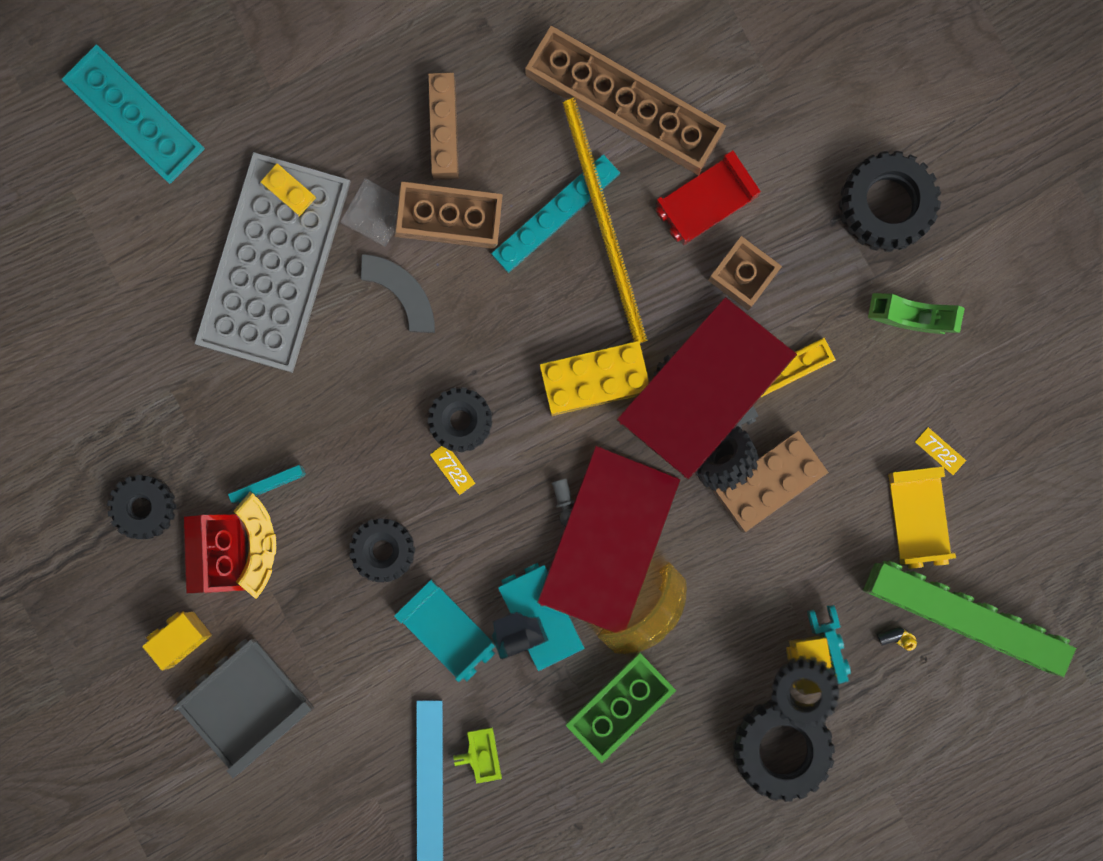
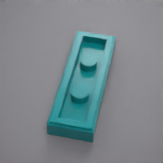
(268, 484)

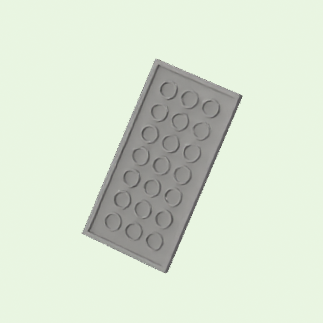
(271, 267)

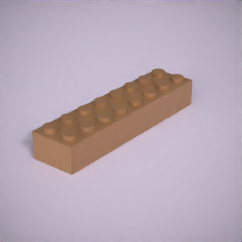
(624, 100)

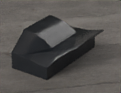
(517, 634)

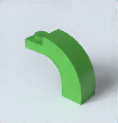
(915, 315)

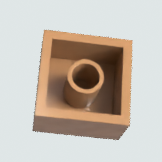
(744, 273)

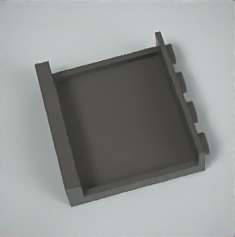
(243, 706)

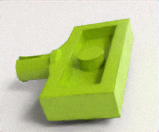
(482, 755)

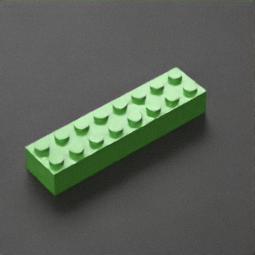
(969, 619)

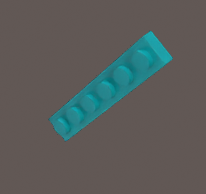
(552, 217)

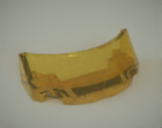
(658, 622)

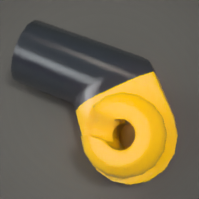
(899, 636)

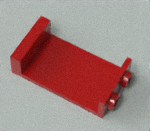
(707, 199)

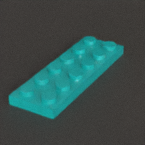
(133, 114)

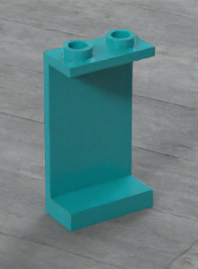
(522, 596)
(446, 631)

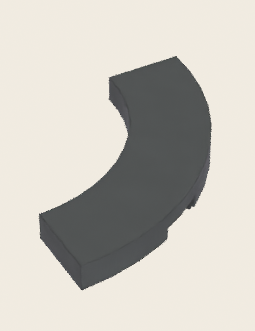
(404, 287)

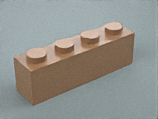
(443, 126)

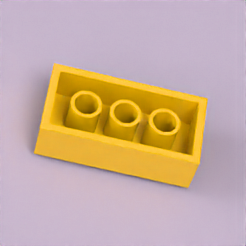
(594, 378)

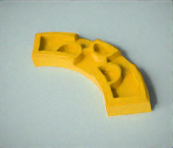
(261, 545)

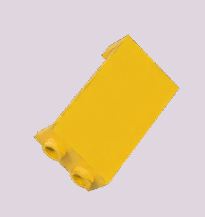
(920, 517)

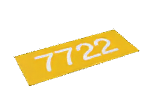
(940, 451)
(452, 469)

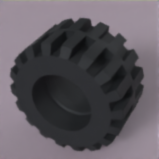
(797, 711)

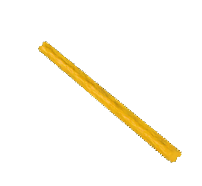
(604, 221)

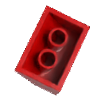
(214, 553)

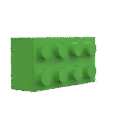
(620, 707)

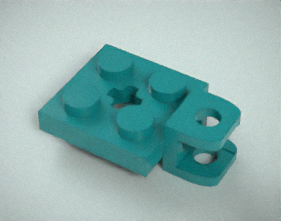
(834, 640)

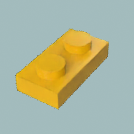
(288, 189)

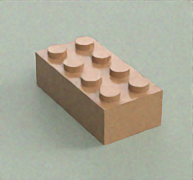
(448, 215)
(778, 479)

